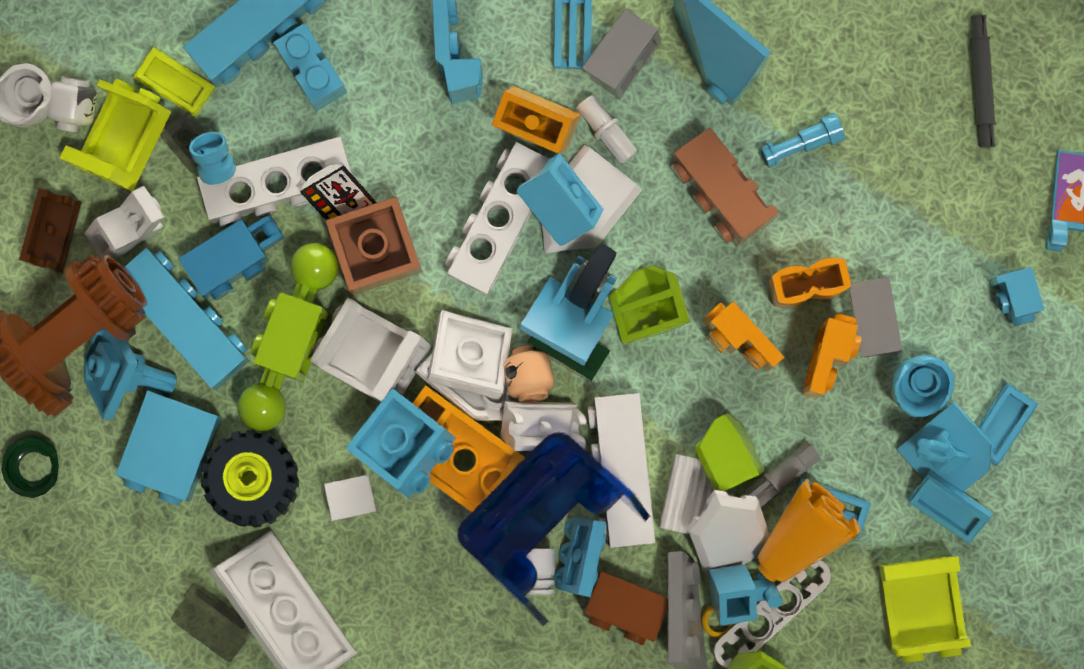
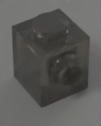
(179, 134)

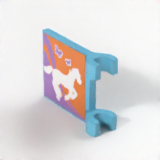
(1067, 199)

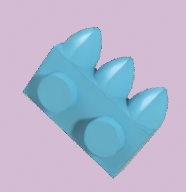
(580, 556)

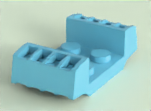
(461, 75)

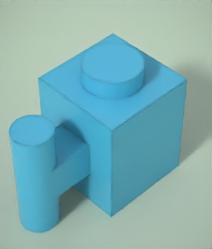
(736, 594)

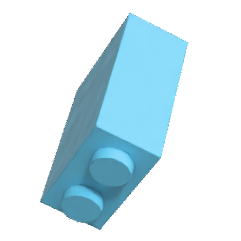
(168, 448)

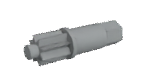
(784, 474)

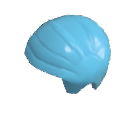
(922, 385)

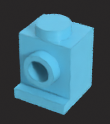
(1018, 295)

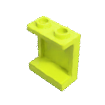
(121, 135)
(924, 608)

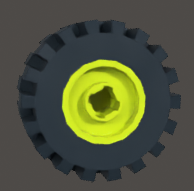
(250, 479)

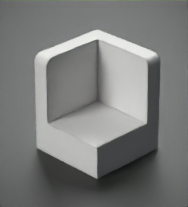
(350, 498)

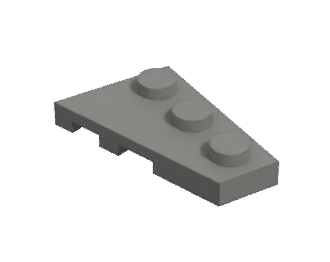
(685, 627)

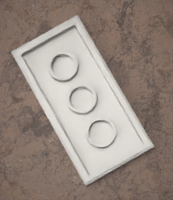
(281, 608)

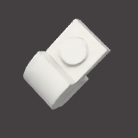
(126, 226)

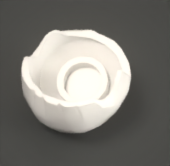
(24, 96)

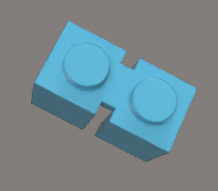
(317, 75)

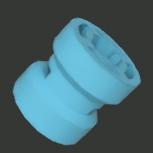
(212, 156)

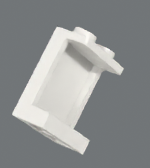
(369, 351)

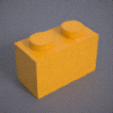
(536, 119)

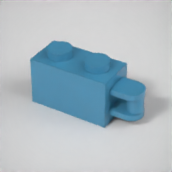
(230, 257)

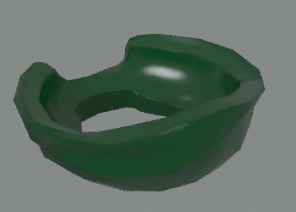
(11, 463)

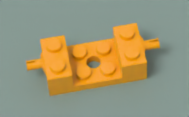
(493, 456)

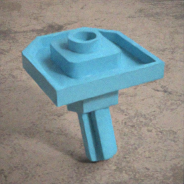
(115, 369)
(950, 448)

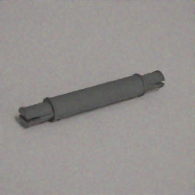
(983, 81)

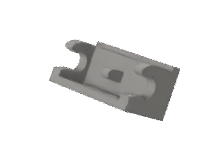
(622, 53)
(876, 317)

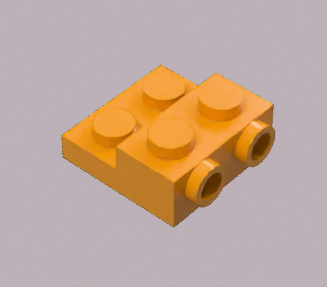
(732, 328)
(834, 346)

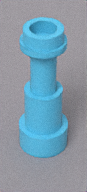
(827, 131)

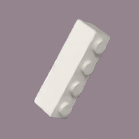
(624, 455)

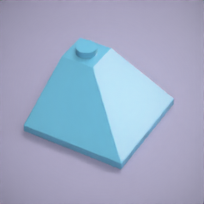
(721, 49)

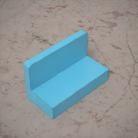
(561, 201)

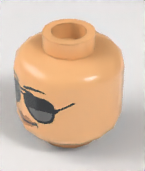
(528, 374)

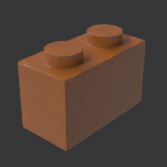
(626, 607)

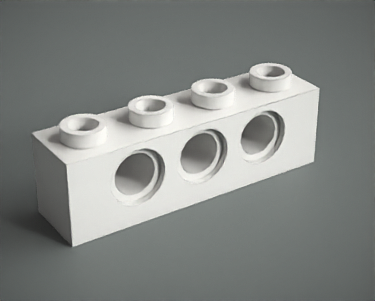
(257, 175)
(482, 274)

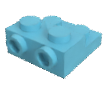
(402, 444)

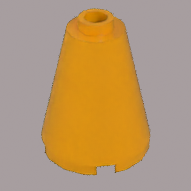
(806, 533)

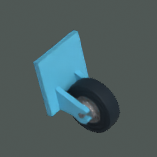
(567, 317)

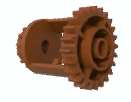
(33, 356)

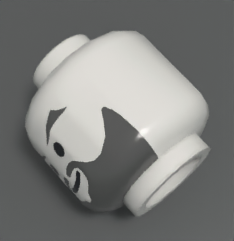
(72, 103)

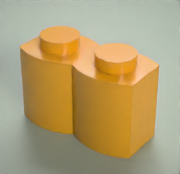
(819, 282)

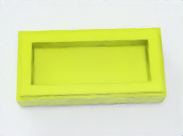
(174, 82)

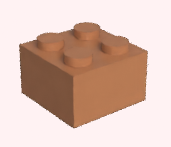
(373, 246)

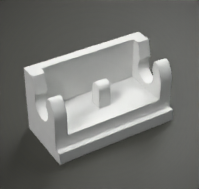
(530, 422)

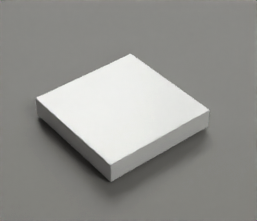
(469, 354)

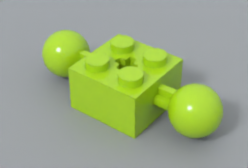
(289, 337)

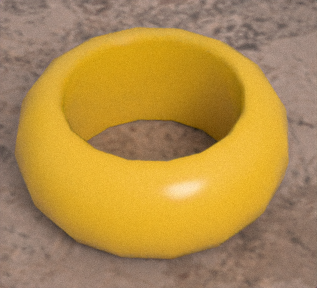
(706, 627)

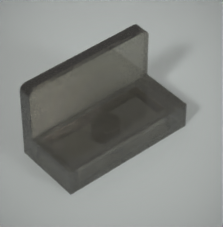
(211, 622)

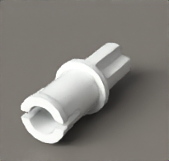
(606, 129)

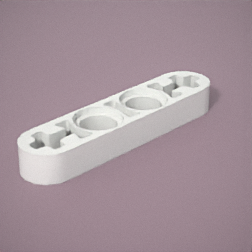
(776, 618)

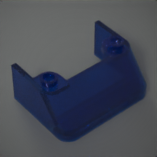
(531, 504)

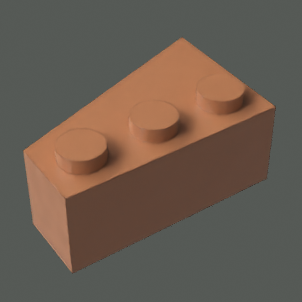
(722, 188)

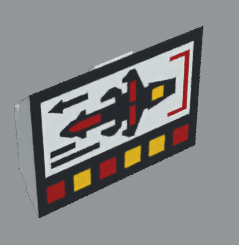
(335, 192)

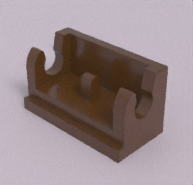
(50, 231)

